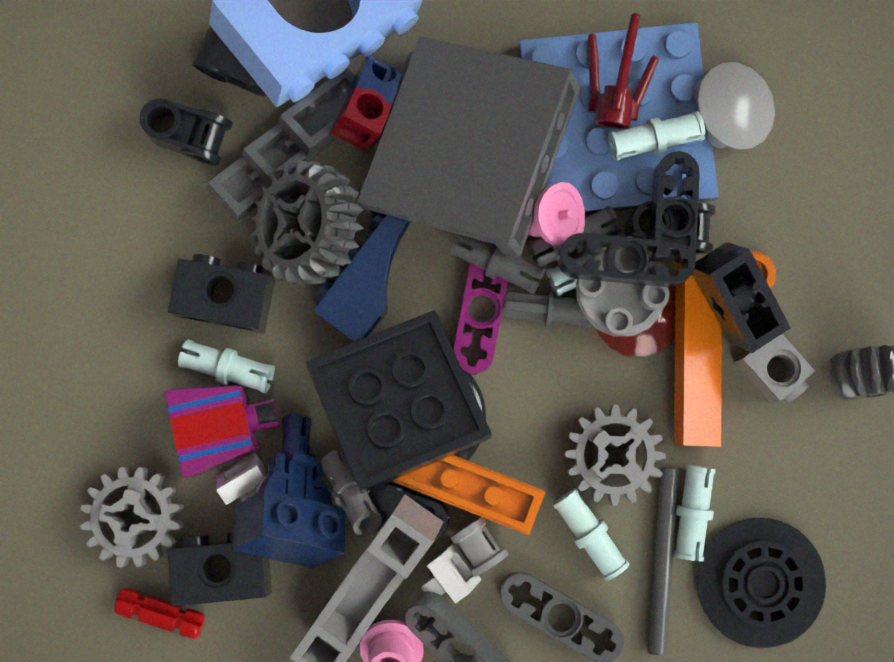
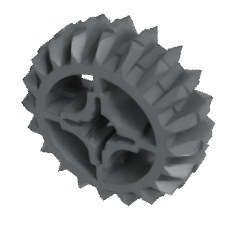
(303, 211)

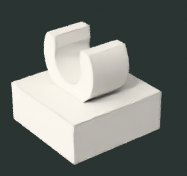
(240, 479)
(451, 574)

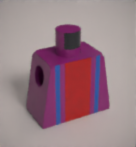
(216, 425)

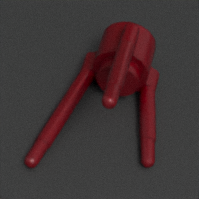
(615, 106)

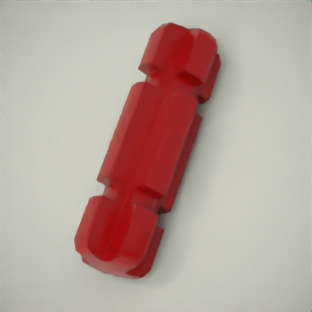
(159, 613)

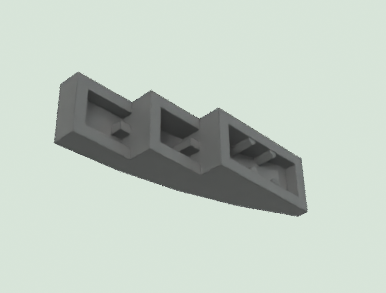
(297, 137)

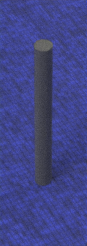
(663, 562)

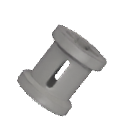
(479, 546)

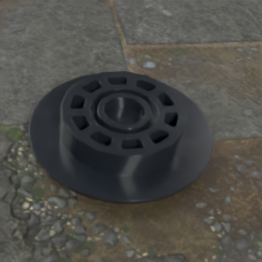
(762, 583)

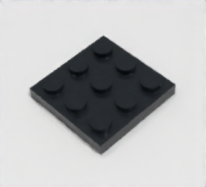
(398, 401)

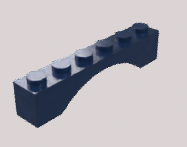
(359, 295)

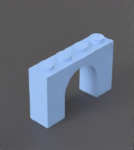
(291, 60)

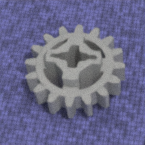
(629, 469)
(135, 498)

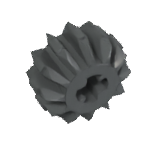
(863, 372)

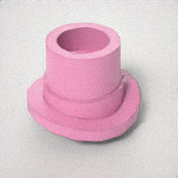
(558, 214)
(390, 643)

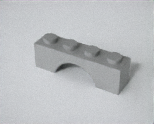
(369, 584)

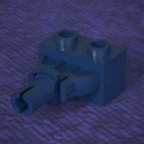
(291, 507)

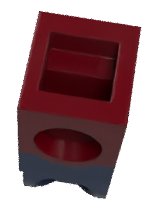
(367, 104)

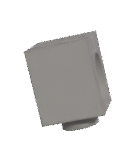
(797, 370)

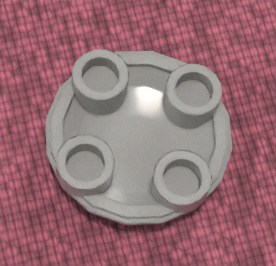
(735, 106)
(621, 307)

